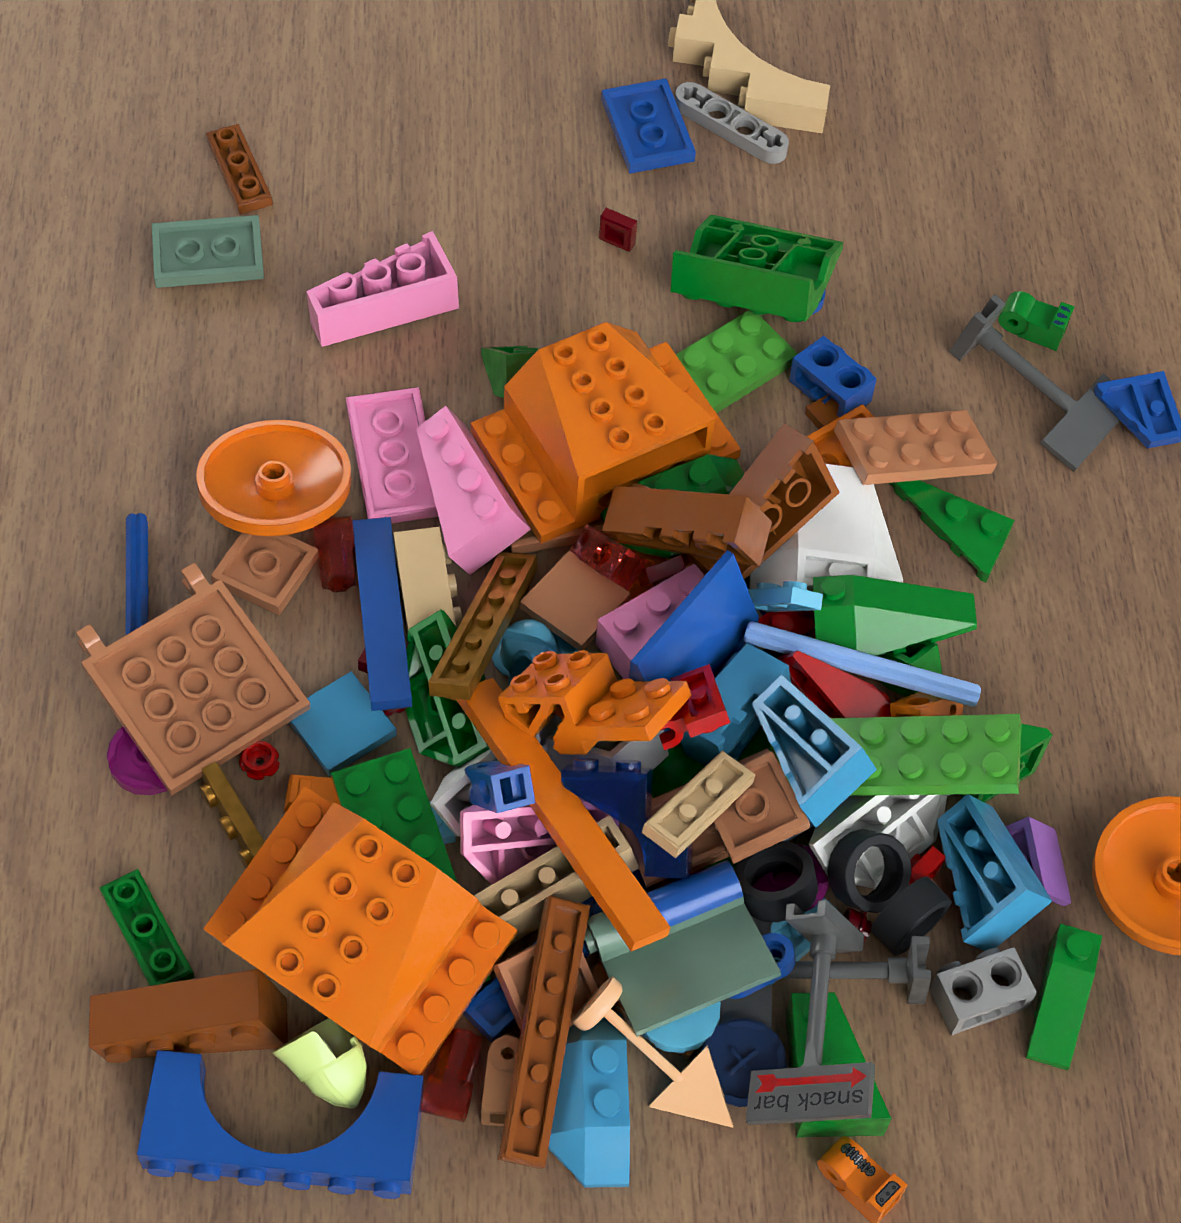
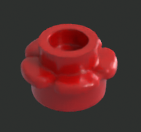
(257, 751)

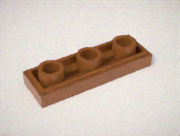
(239, 169)

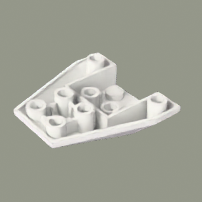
(839, 540)

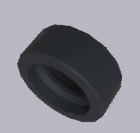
(779, 857)
(843, 865)
(910, 914)

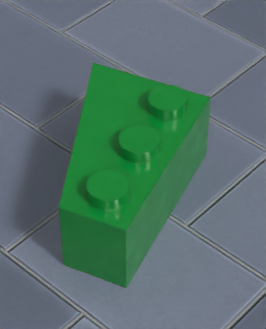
(838, 1048)

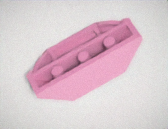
(506, 840)

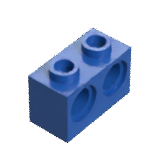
(829, 370)

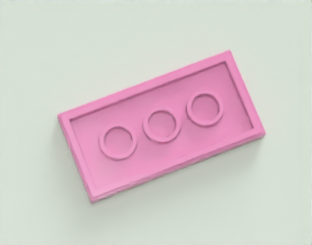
(390, 455)

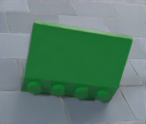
(755, 268)

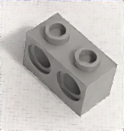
(987, 999)

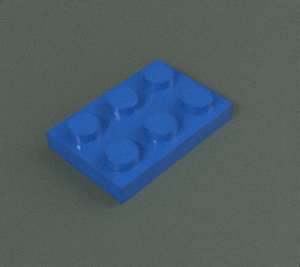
(648, 125)

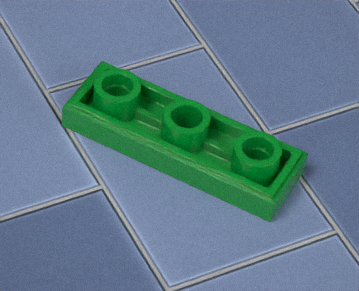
(156, 950)

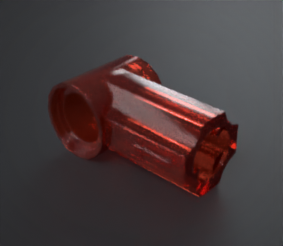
(335, 546)
(451, 1086)

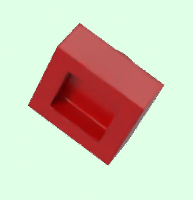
(928, 865)

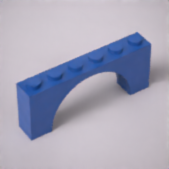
(369, 1155)

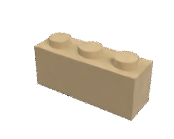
(423, 575)

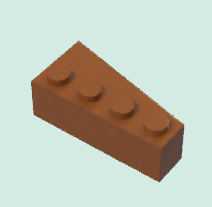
(788, 485)
(688, 522)
(189, 1017)

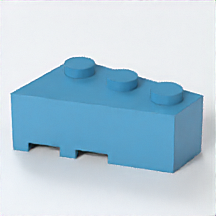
(739, 684)
(812, 750)
(990, 874)

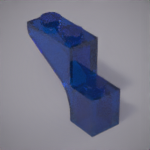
(627, 796)

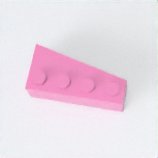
(385, 293)
(469, 497)

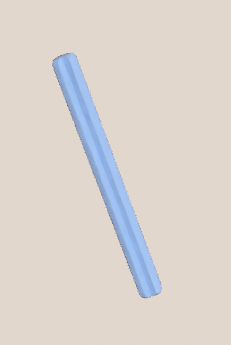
(864, 664)

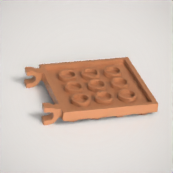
(193, 683)

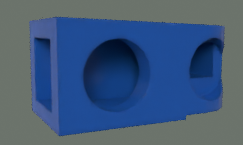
(500, 786)

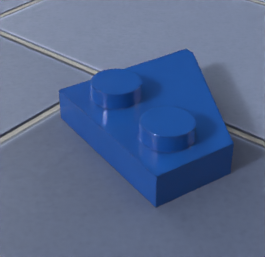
(1144, 407)

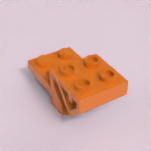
(589, 701)

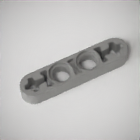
(764, 143)

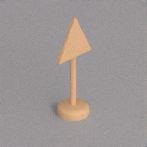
(692, 1092)

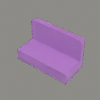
(1042, 851)

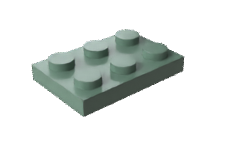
(207, 251)

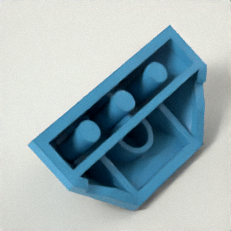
(593, 1107)

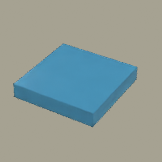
(341, 724)

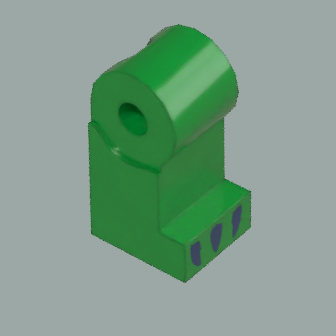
(1035, 319)

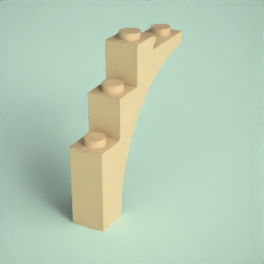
(735, 70)

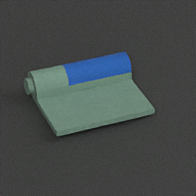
(703, 960)

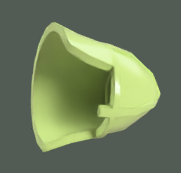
(327, 1063)

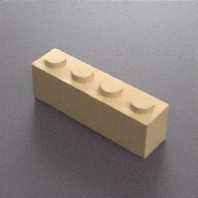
(522, 894)

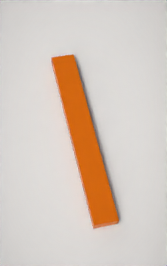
(569, 823)

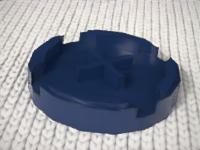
(740, 1048)

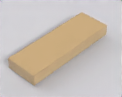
(698, 804)

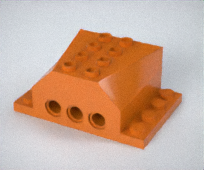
(593, 419)
(362, 930)

